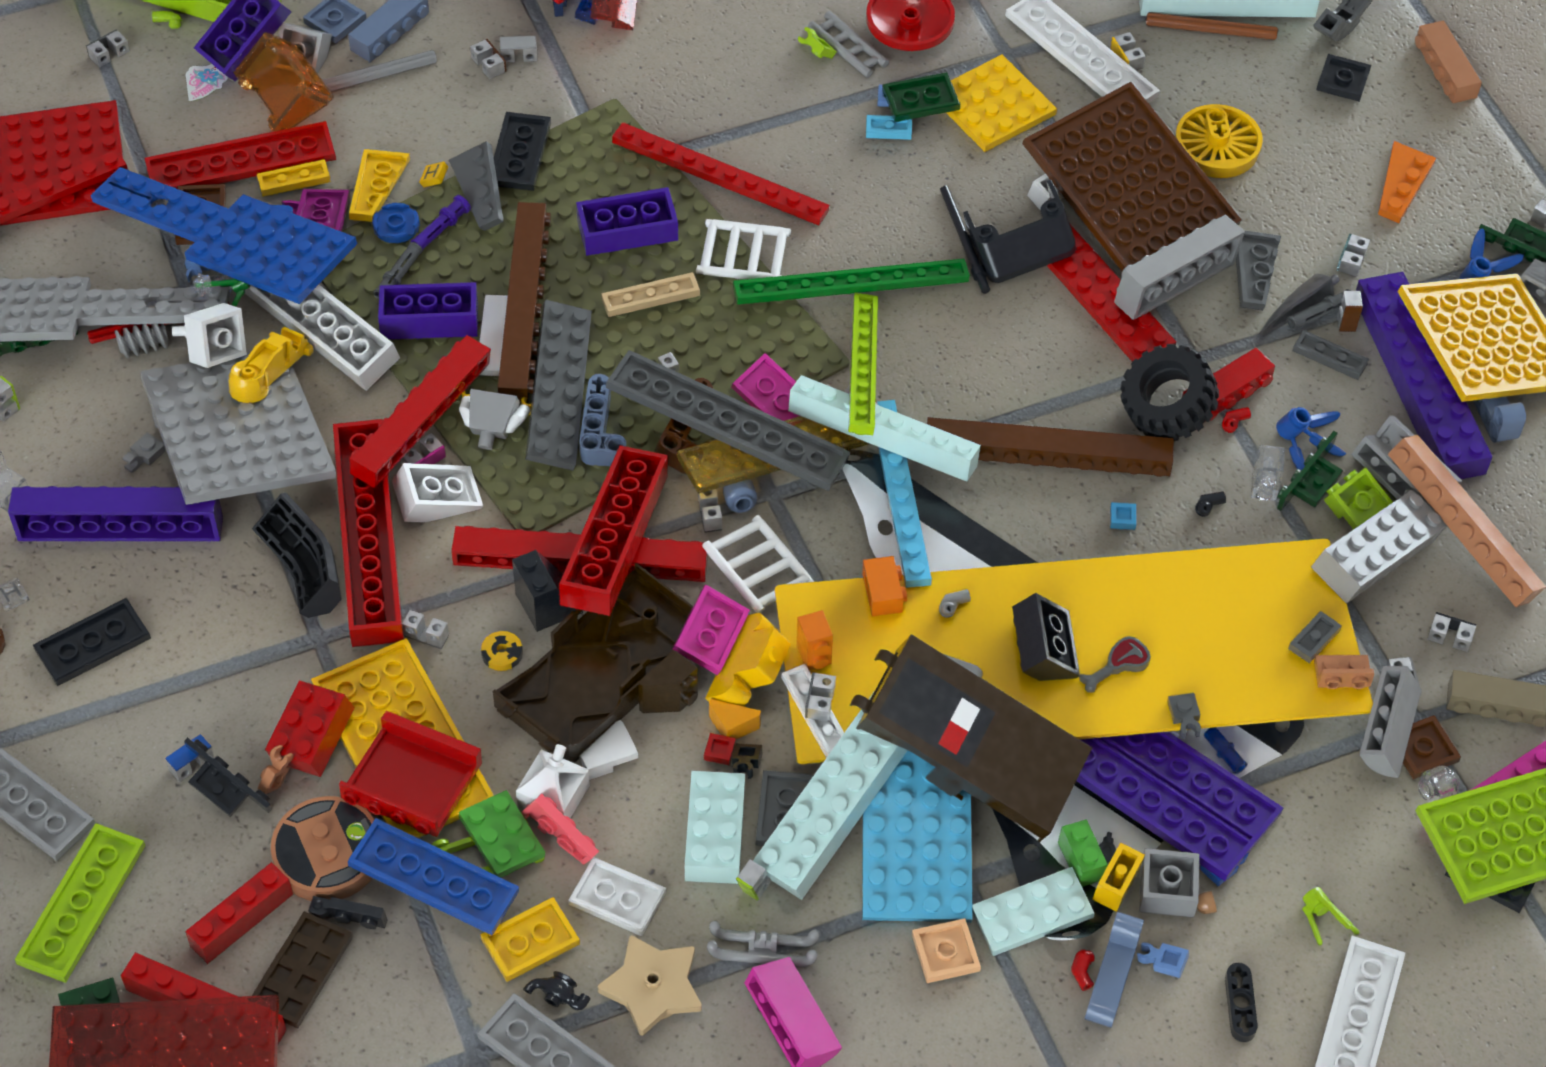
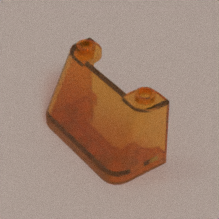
(283, 81)

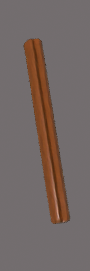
(1211, 26)

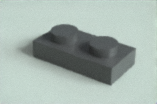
(1314, 637)

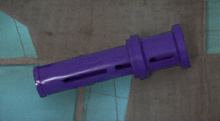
(447, 217)

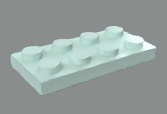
(1032, 911)

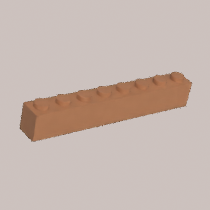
(1466, 520)

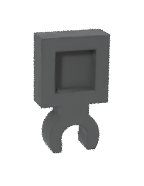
(1185, 711)

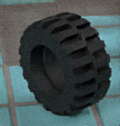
(1160, 367)

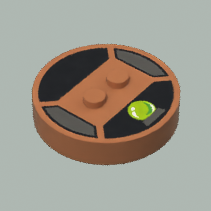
(315, 845)

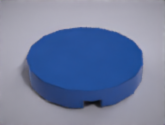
(396, 223)

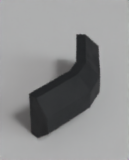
(304, 552)

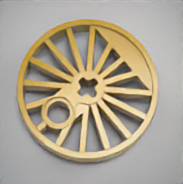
(1216, 137)

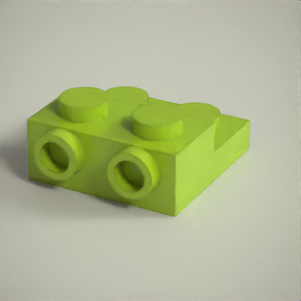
(1357, 498)

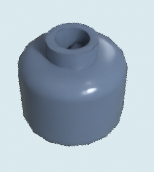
(740, 496)

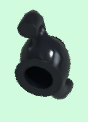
(558, 991)

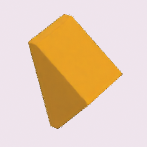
(733, 719)

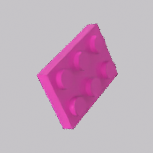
(766, 388)
(711, 629)

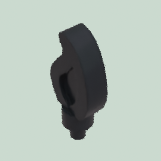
(1107, 847)

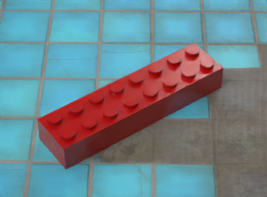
(613, 531)

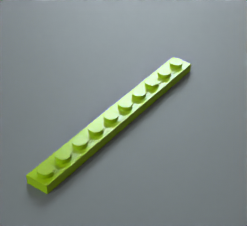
(863, 365)

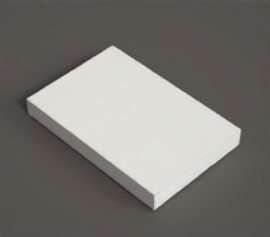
(617, 896)

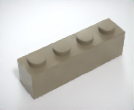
(1497, 698)

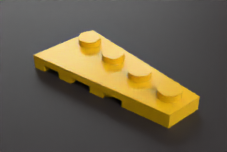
(375, 181)

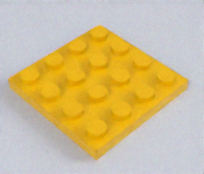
(998, 103)

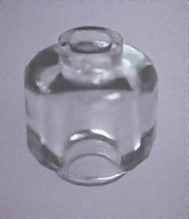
(1438, 783)

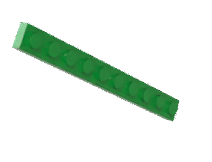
(850, 281)

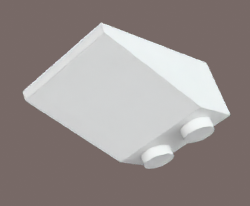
(435, 491)

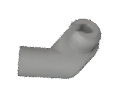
(952, 600)

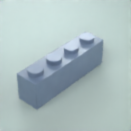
(386, 27)

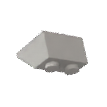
(311, 42)

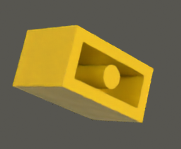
(1118, 877)

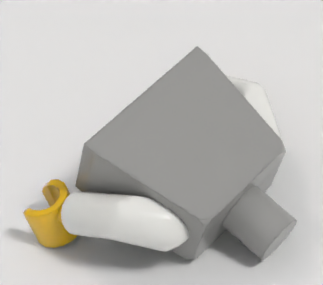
(492, 415)

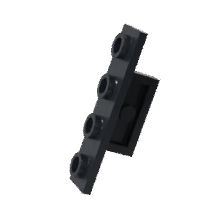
(220, 785)

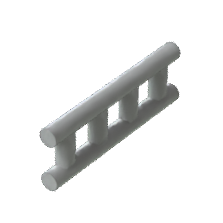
(849, 55)

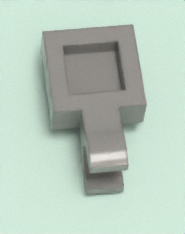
(145, 450)

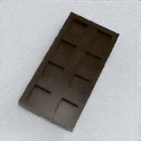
(304, 966)

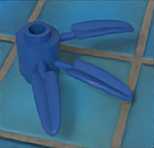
(1481, 266)
(1298, 421)

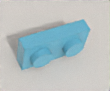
(885, 128)

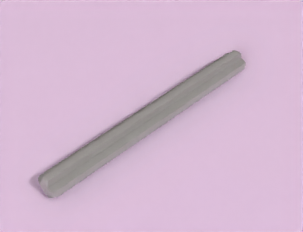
(380, 70)

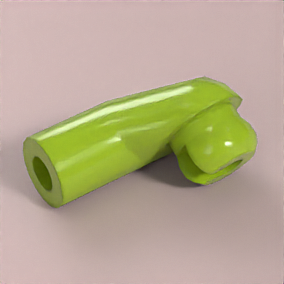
(167, 16)

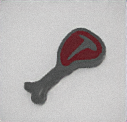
(1125, 655)

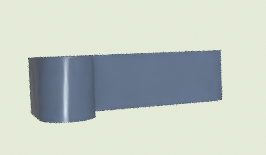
(1501, 418)
(595, 444)
(1114, 969)

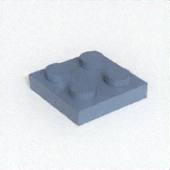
(335, 17)

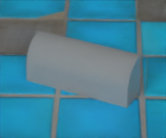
(1390, 721)

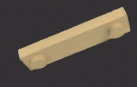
(650, 294)

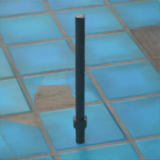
(978, 271)

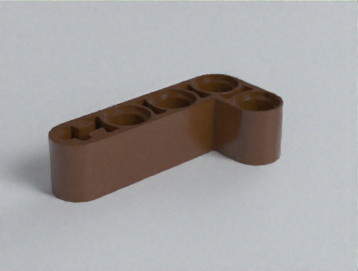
(676, 438)

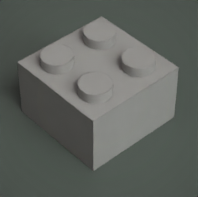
(1169, 883)

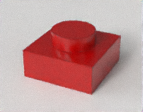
(719, 749)

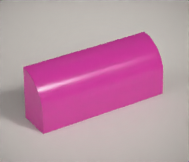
(792, 1014)

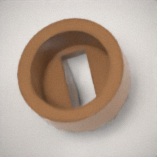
(1206, 903)

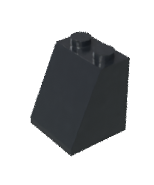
(538, 590)

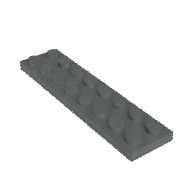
(558, 385)

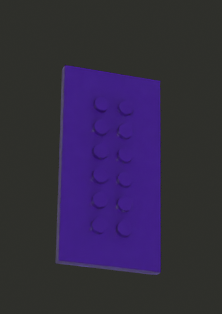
(1180, 796)

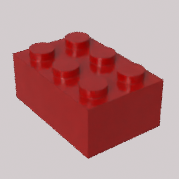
(311, 727)

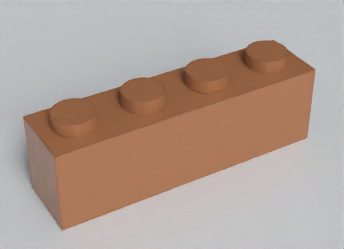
(1448, 61)

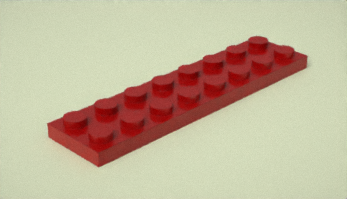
(242, 157)
(1095, 289)

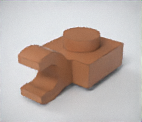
(274, 775)

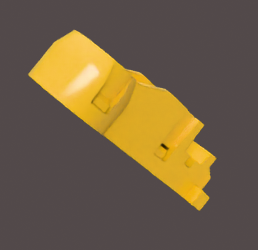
(266, 362)

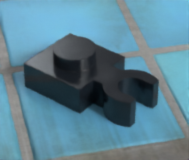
(746, 758)

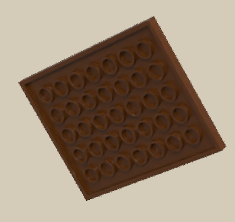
(1127, 175)

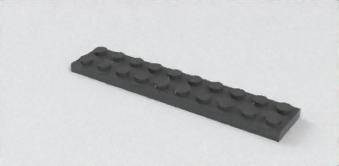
(728, 420)

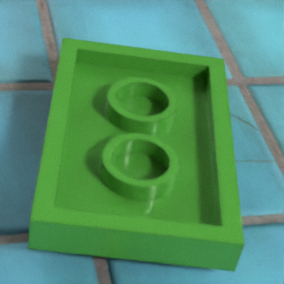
(501, 834)

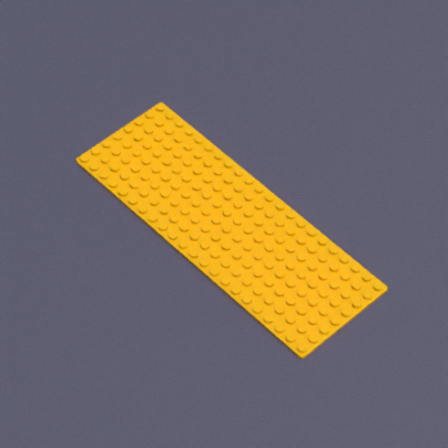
(1207, 616)

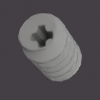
(142, 339)

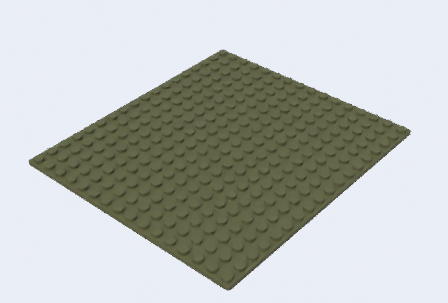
(704, 333)

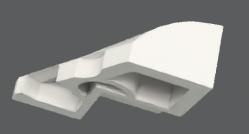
(608, 751)

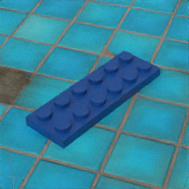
(433, 876)

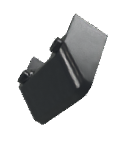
(1027, 246)

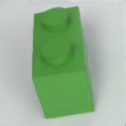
(1082, 852)

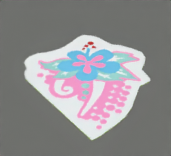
(203, 81)

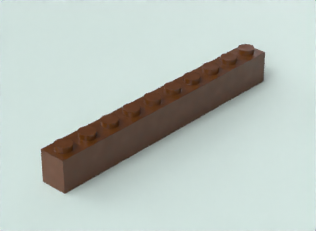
(523, 300)
(1064, 447)

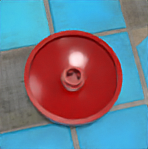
(910, 23)

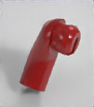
(1233, 417)
(1079, 968)

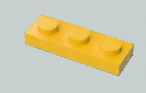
(293, 178)

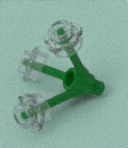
(203, 285)

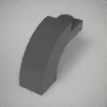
(1342, 20)

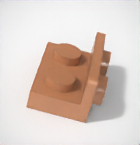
(1343, 671)

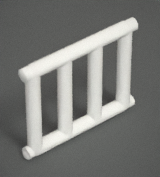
(735, 228)
(772, 542)

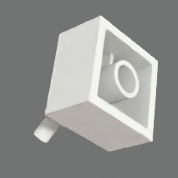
(213, 335)
(554, 779)

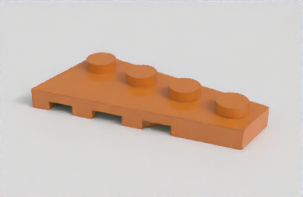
(1403, 180)

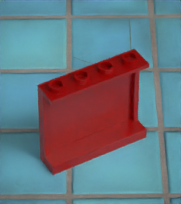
(412, 774)

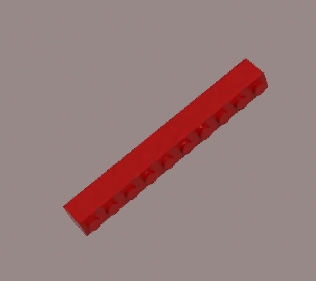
(497, 548)

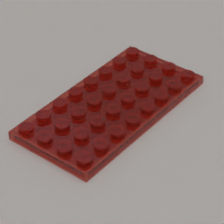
(167, 1033)

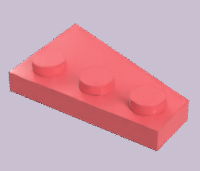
(564, 828)

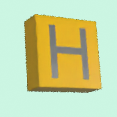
(433, 174)

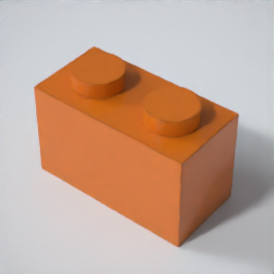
(883, 586)
(814, 640)

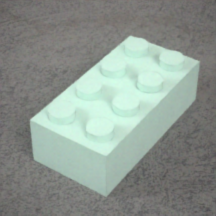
(714, 827)

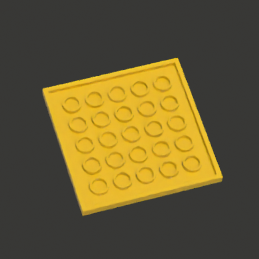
(1482, 334)

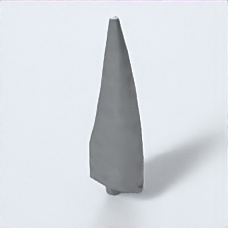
(1305, 296)

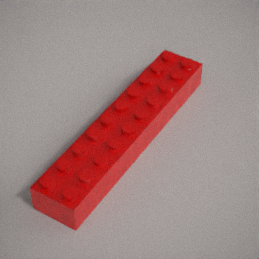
(367, 545)

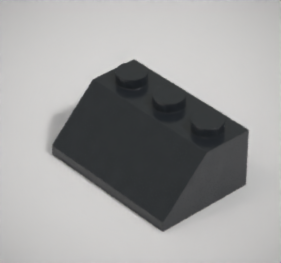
(1045, 639)

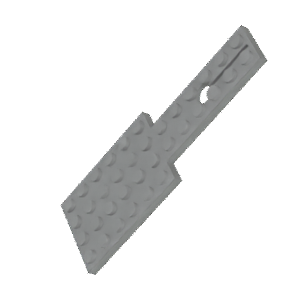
(57, 306)

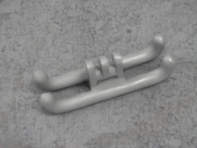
(761, 946)

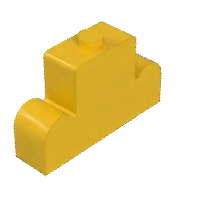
(751, 662)

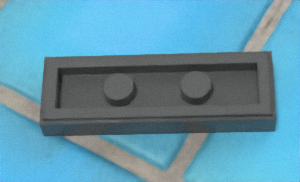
(1330, 354)

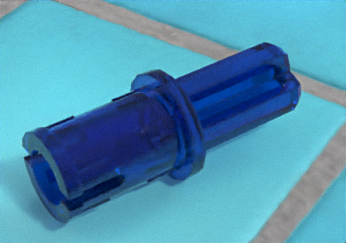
(1225, 750)

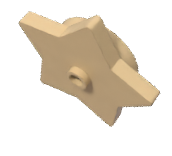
(653, 983)

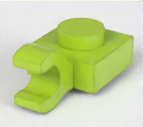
(819, 45)

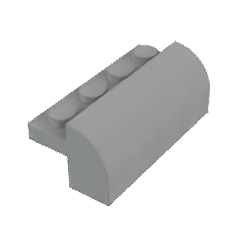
(1373, 455)

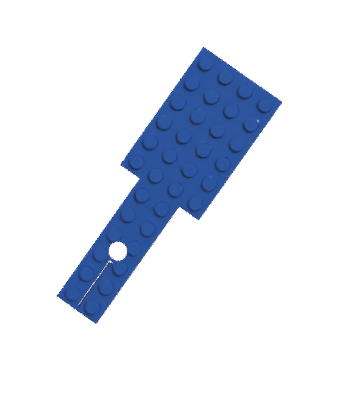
(243, 242)

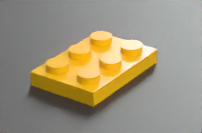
(530, 939)

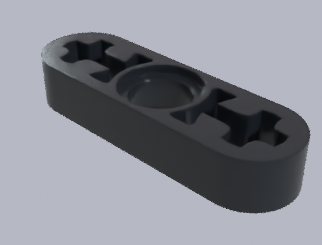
(1235, 1012)

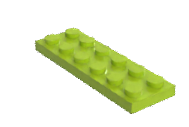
(80, 903)

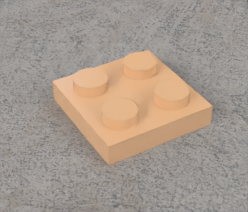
(946, 950)

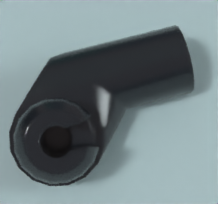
(1207, 502)

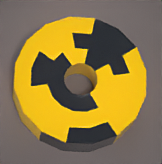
(501, 660)

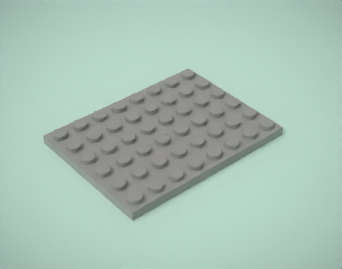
(231, 445)

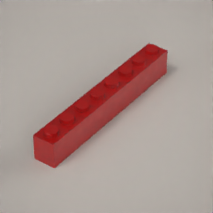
(419, 411)

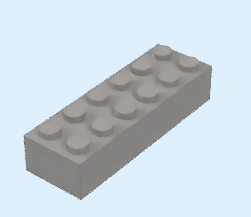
(1178, 266)
(1379, 546)

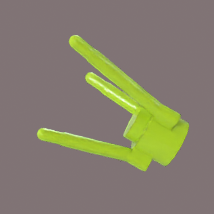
(1320, 904)

